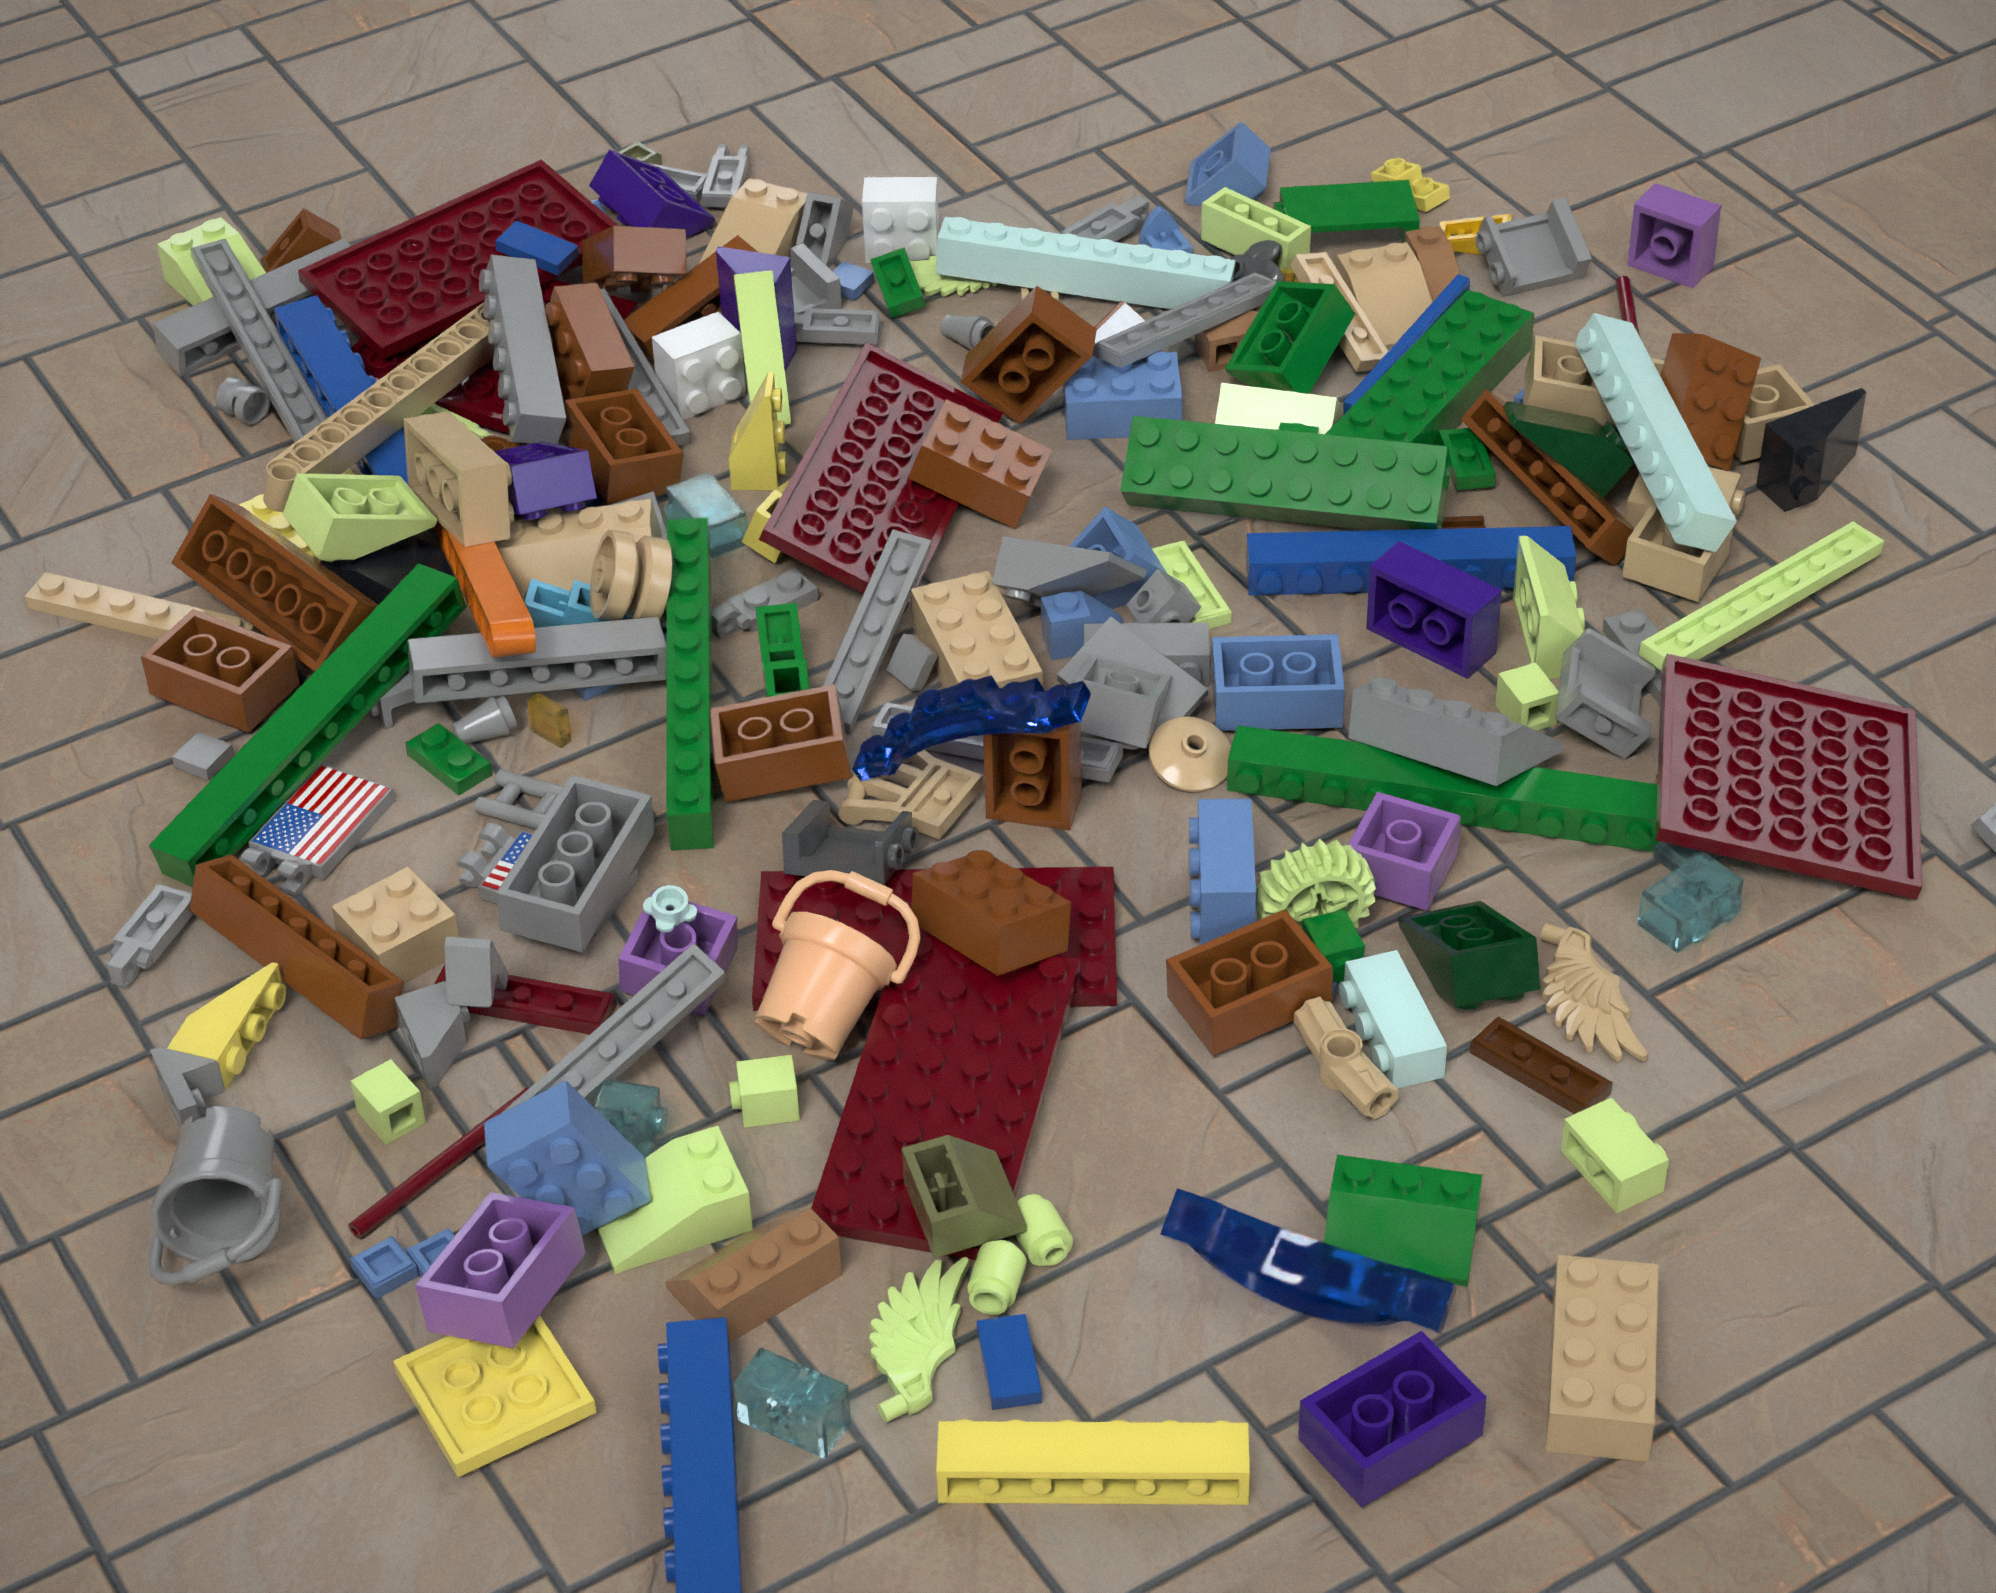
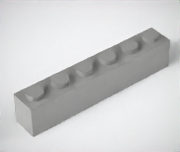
(203, 334)
(522, 350)
(563, 659)

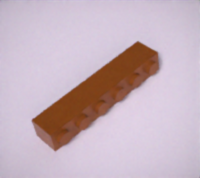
(1564, 494)
(308, 951)

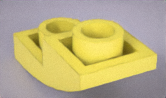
(1425, 191)

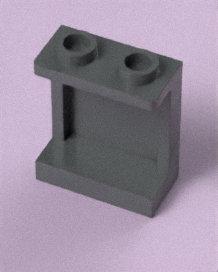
(816, 846)

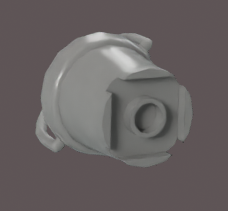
(217, 1197)

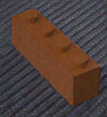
(682, 302)

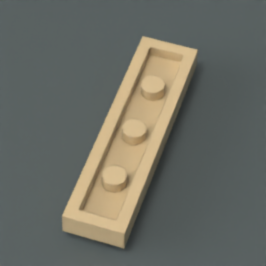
(1360, 341)

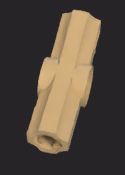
(1342, 1060)

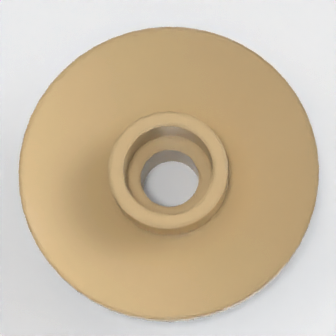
(1185, 767)

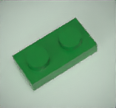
(897, 282)
(1469, 458)
(448, 759)

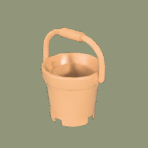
(829, 969)

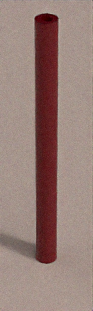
(423, 1177)

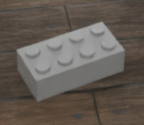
(575, 863)

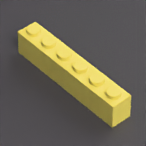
(1093, 1462)

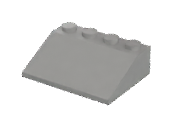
(1446, 732)

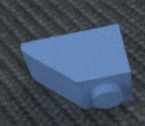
(1064, 621)

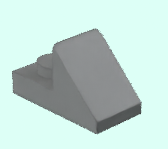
(473, 971)
(186, 1081)

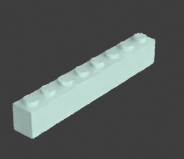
(1077, 264)
(1655, 433)

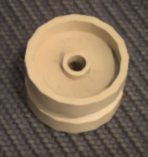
(630, 577)

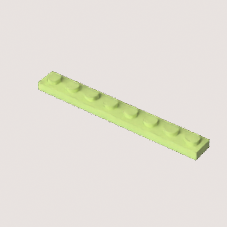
(1764, 596)

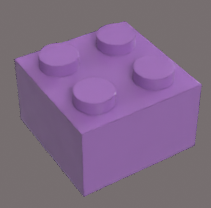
(1674, 235)
(1407, 848)
(651, 950)

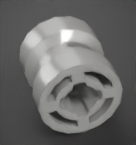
(242, 400)

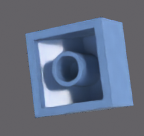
(1234, 162)
(1124, 539)

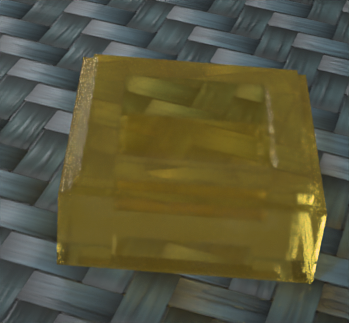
(549, 720)

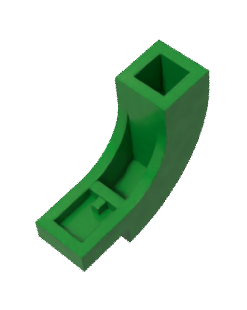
(781, 649)

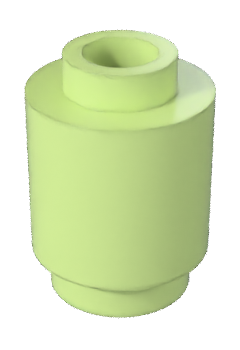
(1046, 1236)
(996, 1277)

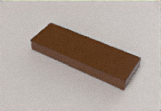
(1540, 1066)

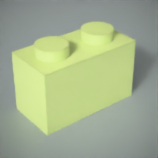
(1614, 1155)

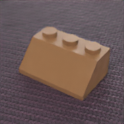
(761, 1272)

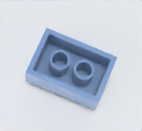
(1105, 398)
(1277, 682)
(1223, 868)
(568, 1156)

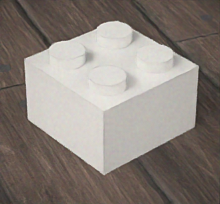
(900, 215)
(700, 364)

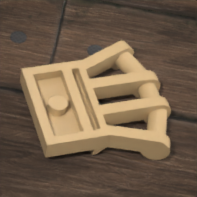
(934, 795)

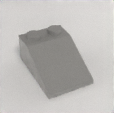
(1045, 569)

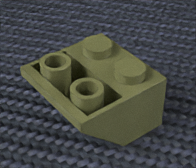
(959, 1194)

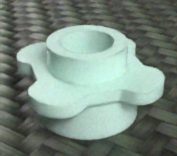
(669, 898)

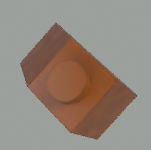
(301, 237)

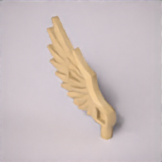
(1587, 996)

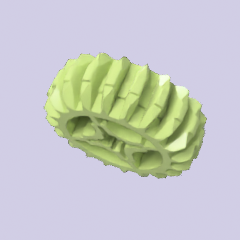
(1317, 883)

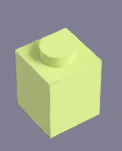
(1527, 697)
(765, 1091)
(388, 1101)

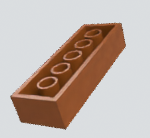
(271, 581)

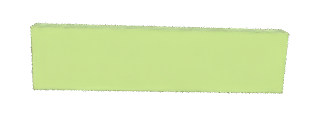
(761, 334)

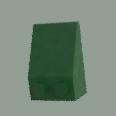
(1575, 441)
(1473, 954)

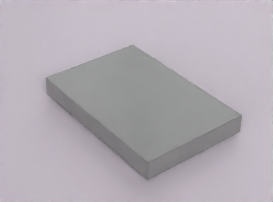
(1121, 644)

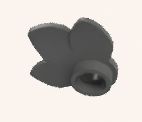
(1259, 260)

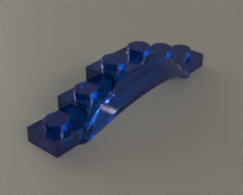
(969, 711)
(1304, 1271)

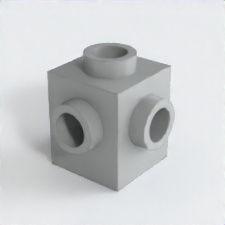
(1163, 601)

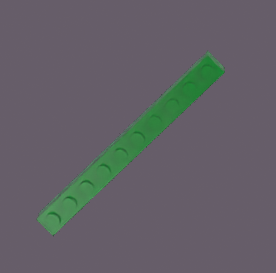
(689, 688)
(308, 725)
(1530, 803)

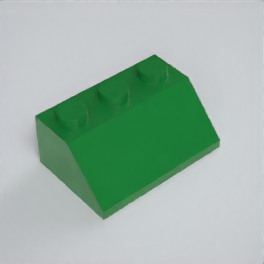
(1292, 337)
(1405, 1215)

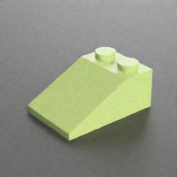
(181, 270)
(354, 513)
(692, 1204)

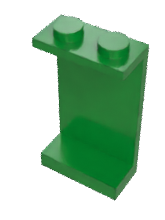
(1352, 206)

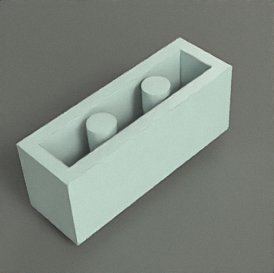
(1393, 1019)

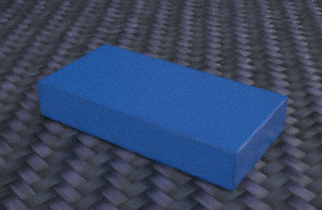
(530, 243)
(1009, 1361)

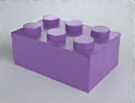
(501, 1270)

